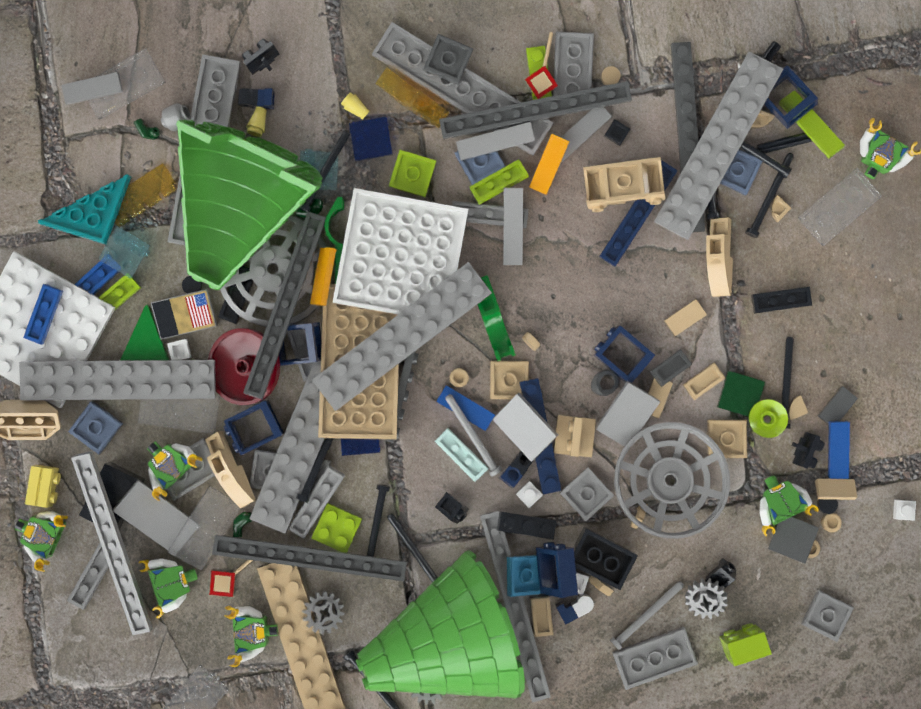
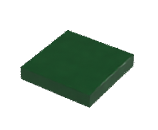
(740, 393)

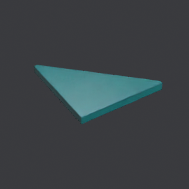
(91, 215)

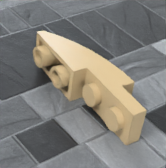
(718, 257)
(229, 475)

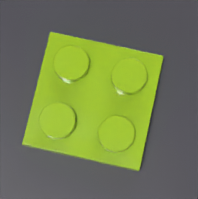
(412, 173)
(336, 528)

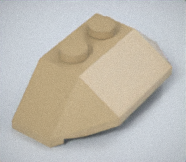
(28, 420)

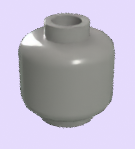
(172, 114)

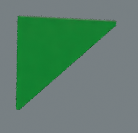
(145, 340)

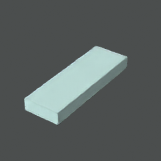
(461, 455)

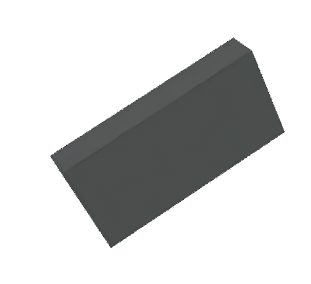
(670, 368)
(837, 406)

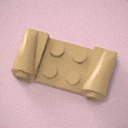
(624, 183)

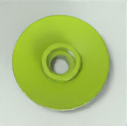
(778, 417)

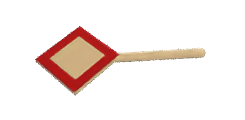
(541, 81)
(223, 582)

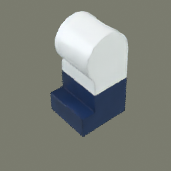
(575, 609)

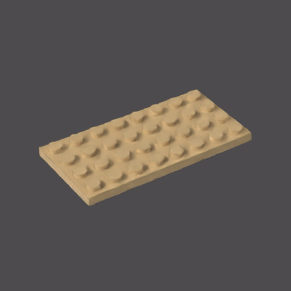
(375, 409)

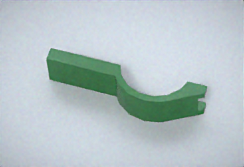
(337, 207)
(494, 324)

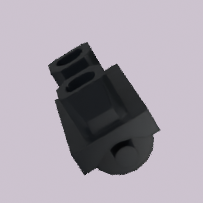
(261, 58)
(805, 450)

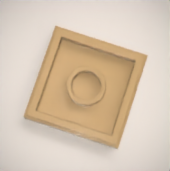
(506, 378)
(729, 436)

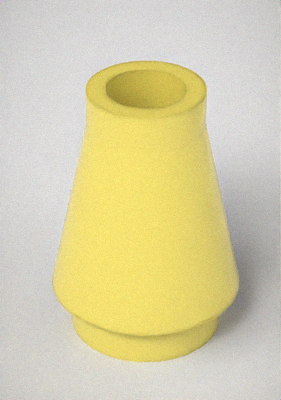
(355, 106)
(256, 124)

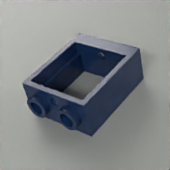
(802, 108)
(314, 344)
(637, 368)
(271, 418)
(565, 570)

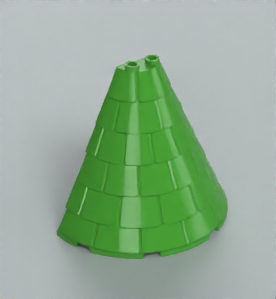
(234, 196)
(448, 640)

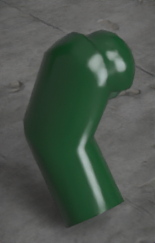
(146, 132)
(240, 521)

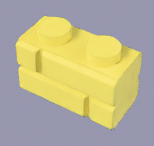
(42, 486)

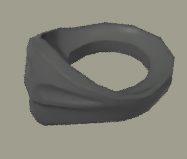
(595, 385)

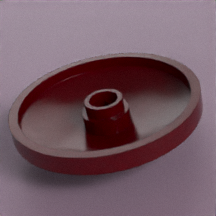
(234, 359)

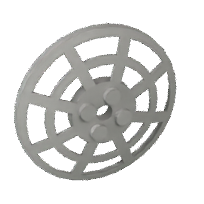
(271, 282)
(683, 477)

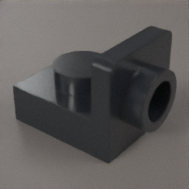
(452, 508)
(724, 574)

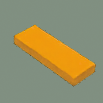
(549, 164)
(323, 276)

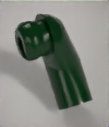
(316, 208)

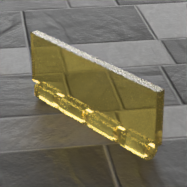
(145, 191)

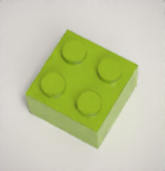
(745, 644)

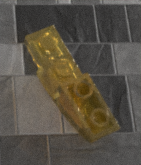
(411, 98)

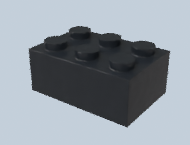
(116, 483)
(603, 558)

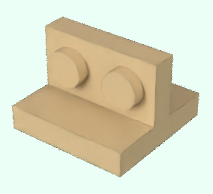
(574, 436)

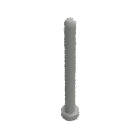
(494, 469)
(646, 615)

